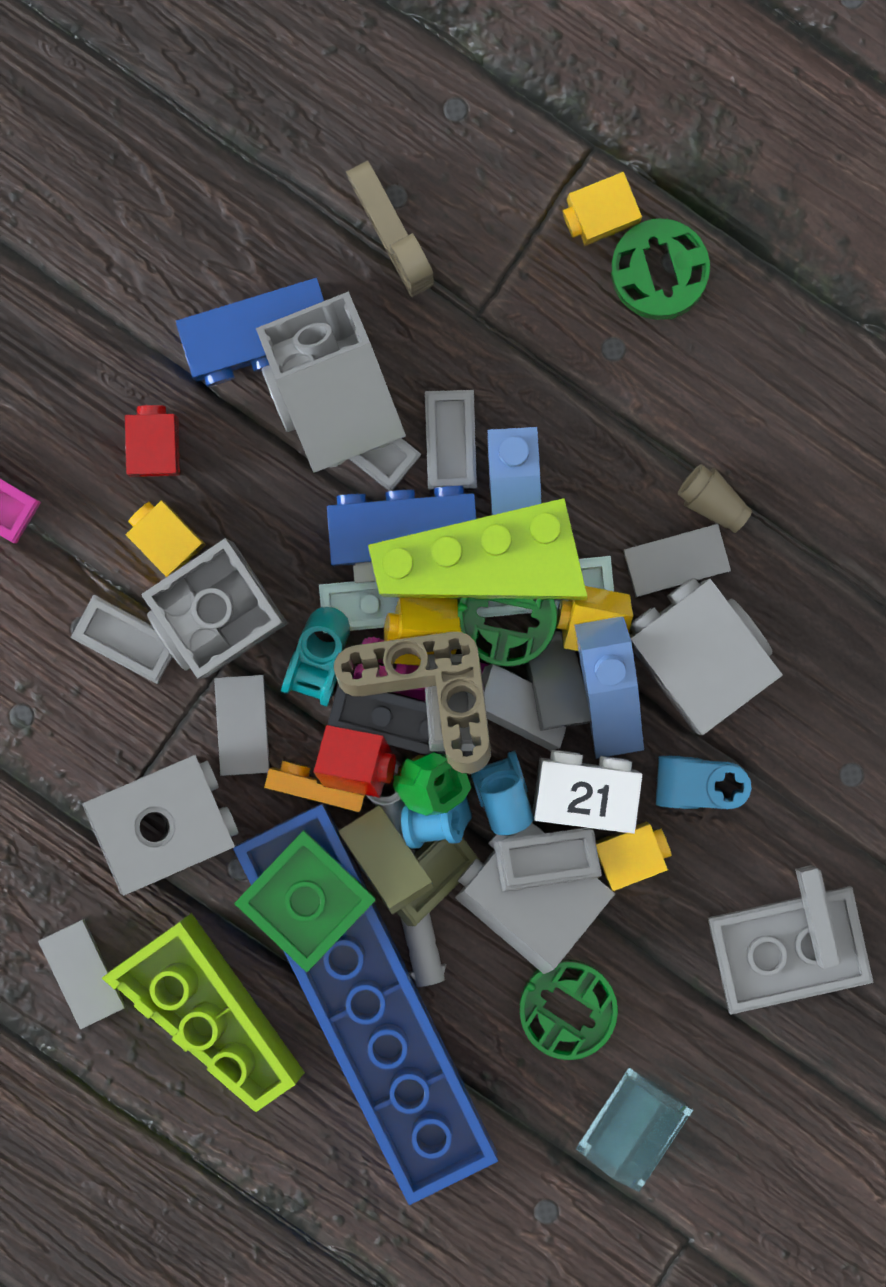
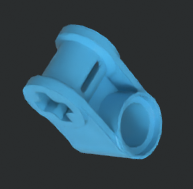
(691, 783)
(504, 795)
(446, 826)

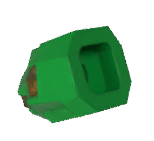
(430, 784)

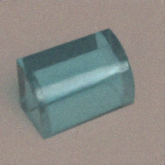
(634, 1129)

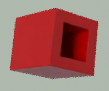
(152, 442)
(354, 761)

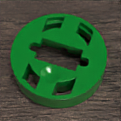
(637, 276)
(503, 639)
(556, 1029)

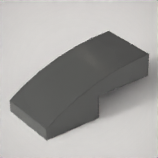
(557, 686)

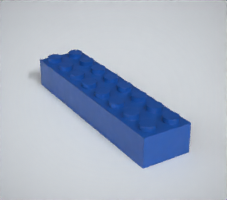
(383, 1034)

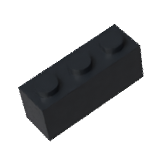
(385, 714)

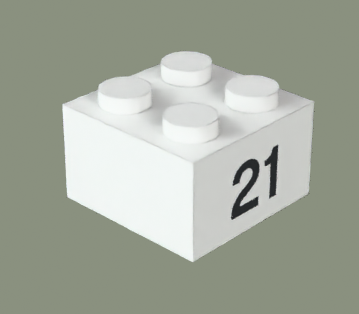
(587, 794)

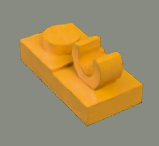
(295, 780)

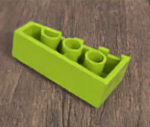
(492, 557)
(208, 1011)

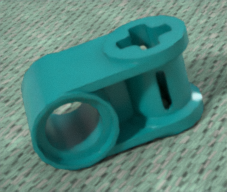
(313, 660)

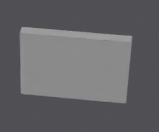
(770, 956)

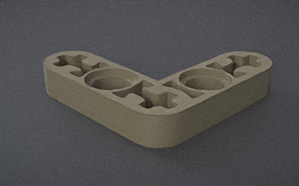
(402, 248)
(447, 678)

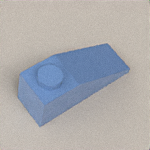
(513, 469)
(610, 686)

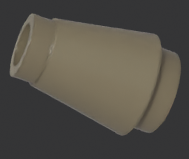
(714, 498)

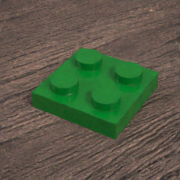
(305, 901)

